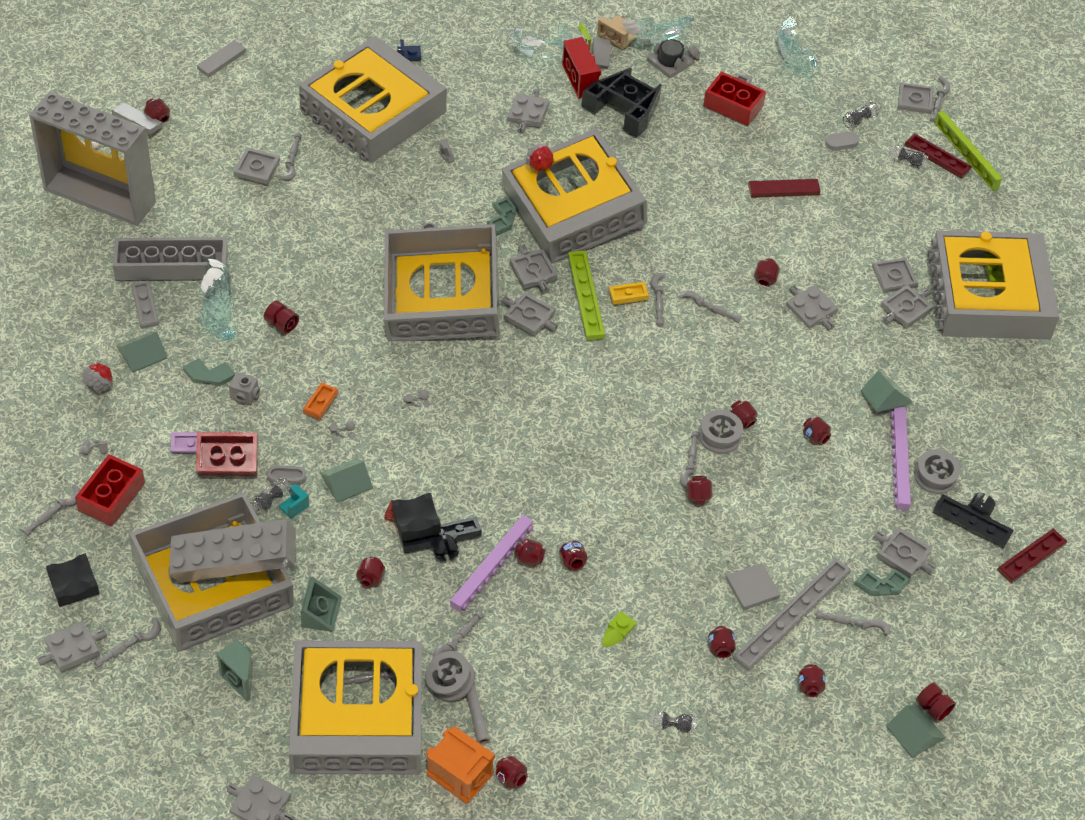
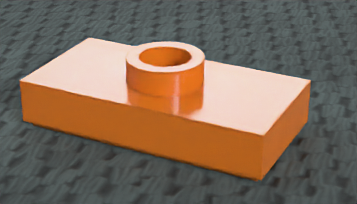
(320, 401)

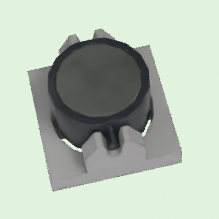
(670, 54)

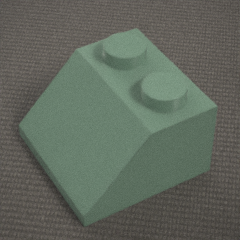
(236, 667)

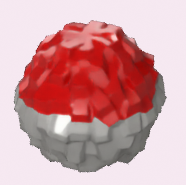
(540, 157)
(97, 377)

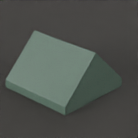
(142, 351)
(884, 393)
(347, 480)
(319, 606)
(914, 730)

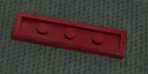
(939, 156)
(784, 188)
(1032, 555)

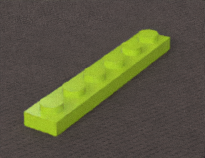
(968, 151)
(586, 295)

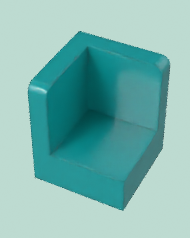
(296, 503)

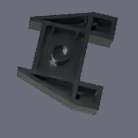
(626, 93)

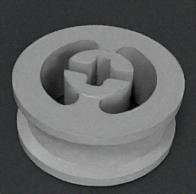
(710, 431)
(934, 480)
(444, 668)

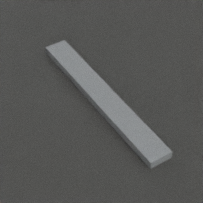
(791, 614)

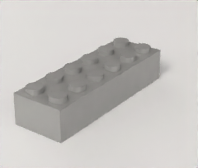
(166, 257)
(232, 551)

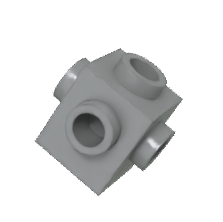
(244, 388)

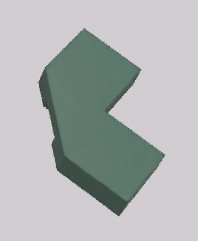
(507, 213)
(216, 376)
(874, 586)

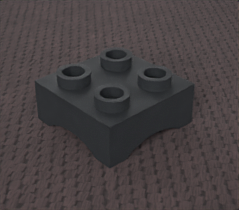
(416, 517)
(72, 580)

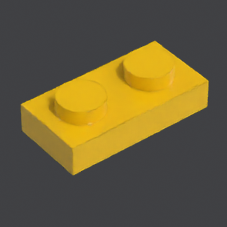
(628, 293)

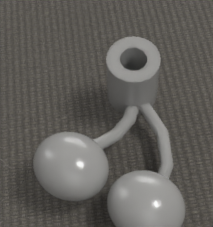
(423, 395)
(350, 426)
(102, 445)

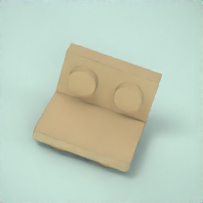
(615, 32)

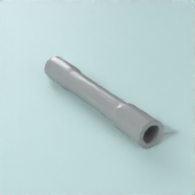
(479, 725)

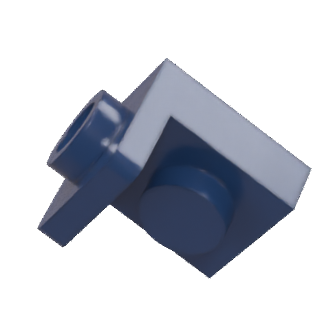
(412, 53)

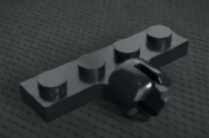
(975, 518)
(445, 542)

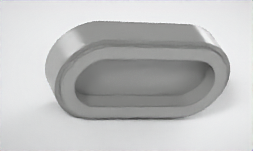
(842, 141)
(293, 474)

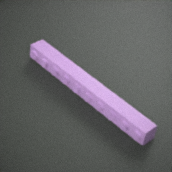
(900, 458)
(491, 563)

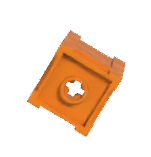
(460, 764)

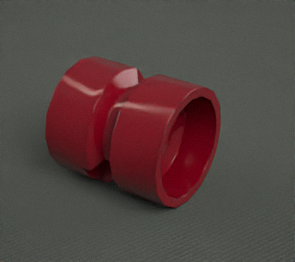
(281, 317)
(937, 703)

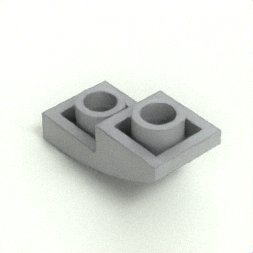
(601, 51)

